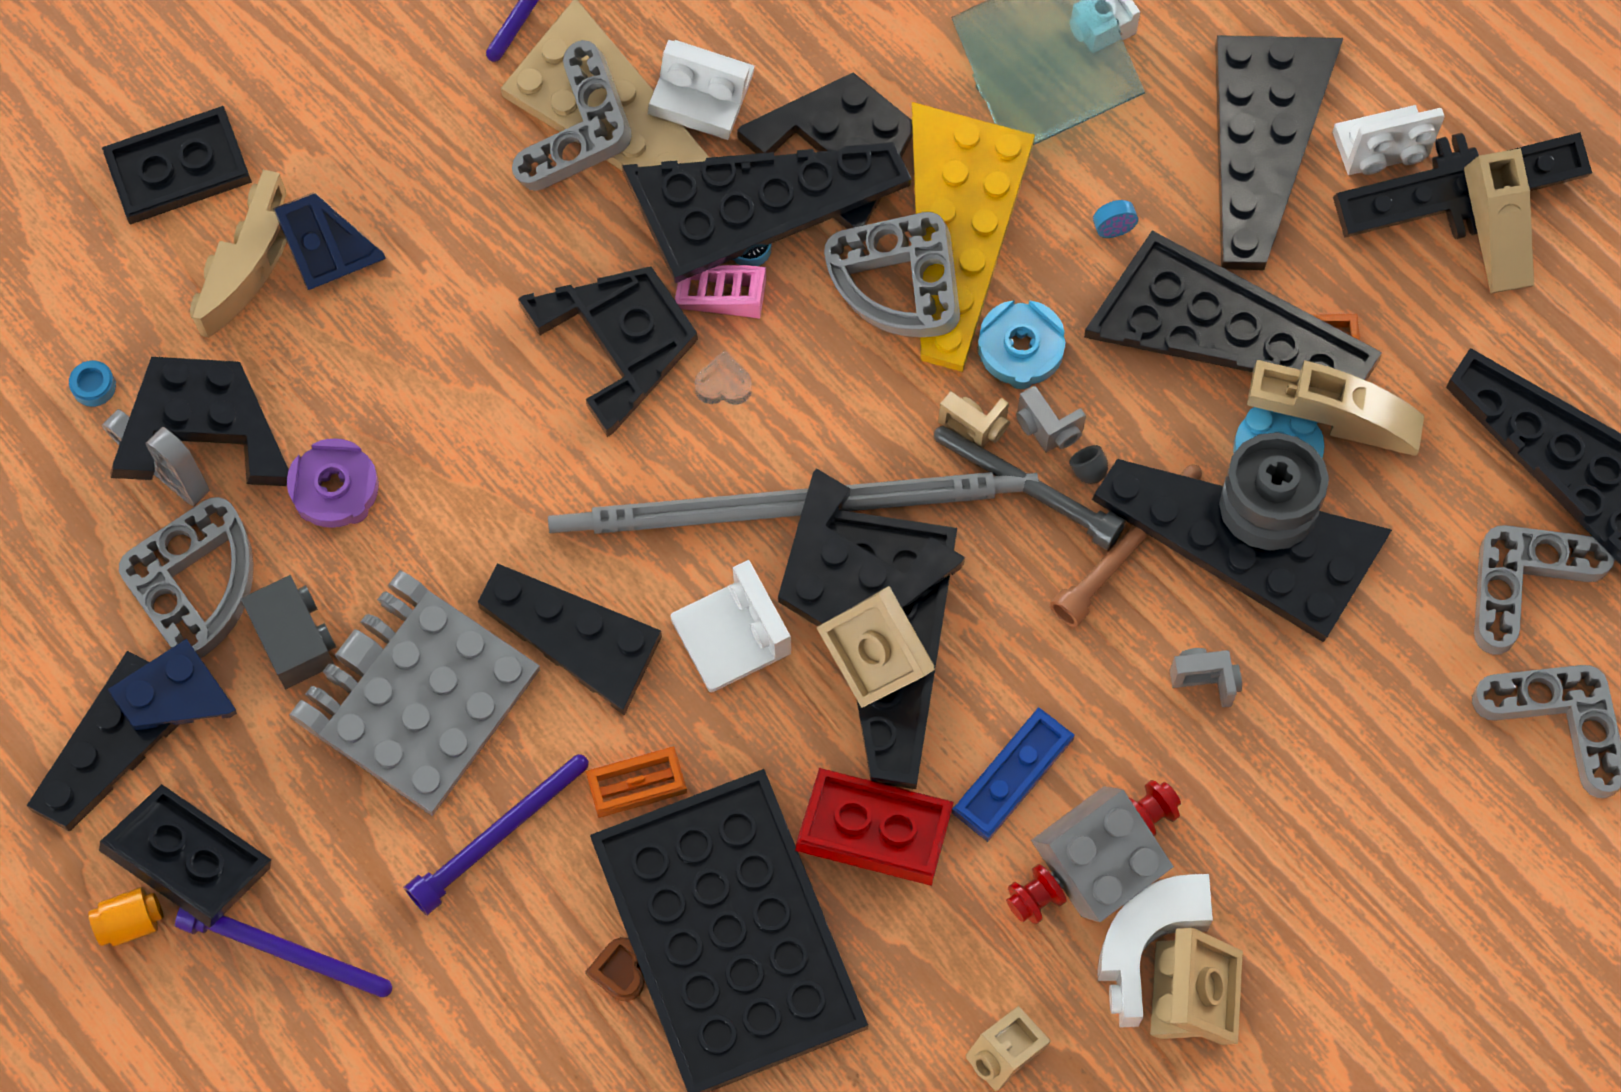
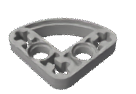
(921, 255)
(160, 579)

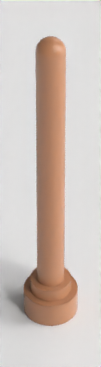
(1073, 604)

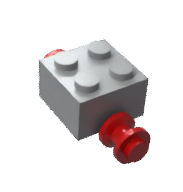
(1098, 854)

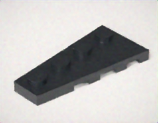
(586, 639)
(95, 756)

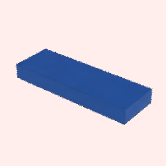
(1013, 774)

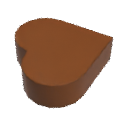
(617, 970)

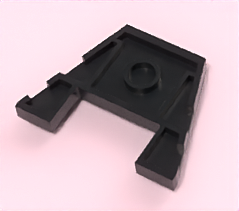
(829, 118)
(634, 325)
(199, 404)
(833, 574)

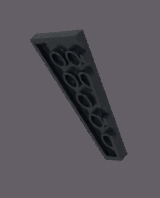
(744, 202)
(1553, 440)
(1300, 583)

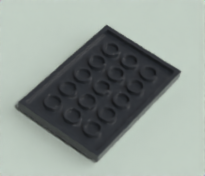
(728, 933)

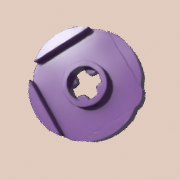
(339, 507)

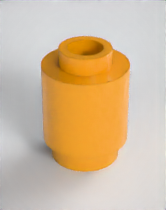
(125, 917)

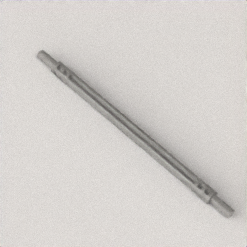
(785, 503)

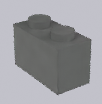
(288, 631)

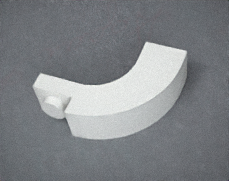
(1152, 913)

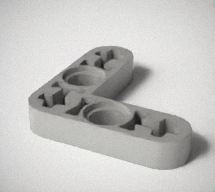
(589, 133)
(172, 459)
(1522, 561)
(1577, 708)

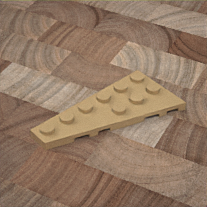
(545, 92)

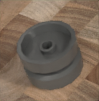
(1273, 491)

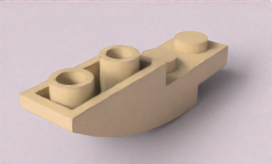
(243, 267)
(1339, 399)

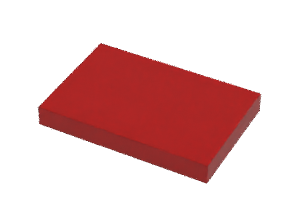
(874, 826)

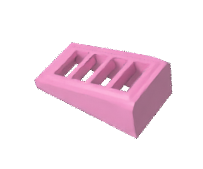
(736, 305)

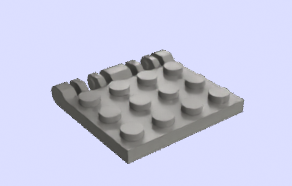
(422, 698)

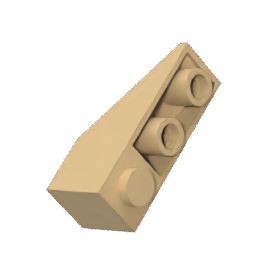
(1502, 218)

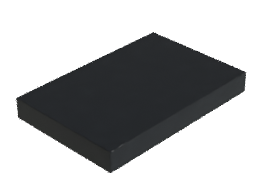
(176, 165)
(185, 855)

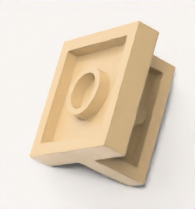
(876, 647)
(1196, 988)

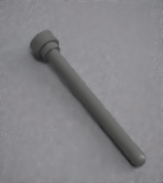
(1101, 526)

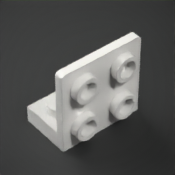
(1387, 139)
(733, 630)

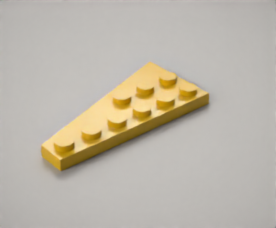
(970, 179)

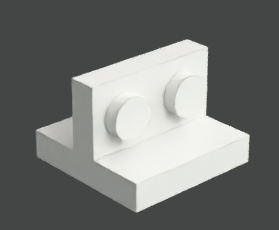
(700, 89)

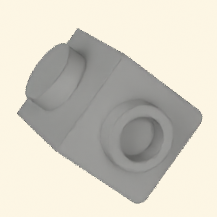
(1039, 419)
(1202, 668)

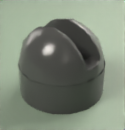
(1089, 464)

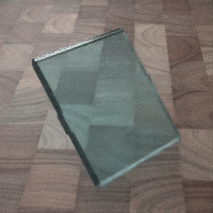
(1047, 62)

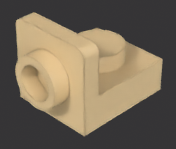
(968, 420)
(1006, 1048)

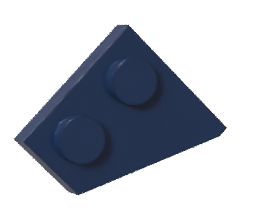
(323, 241)
(171, 690)

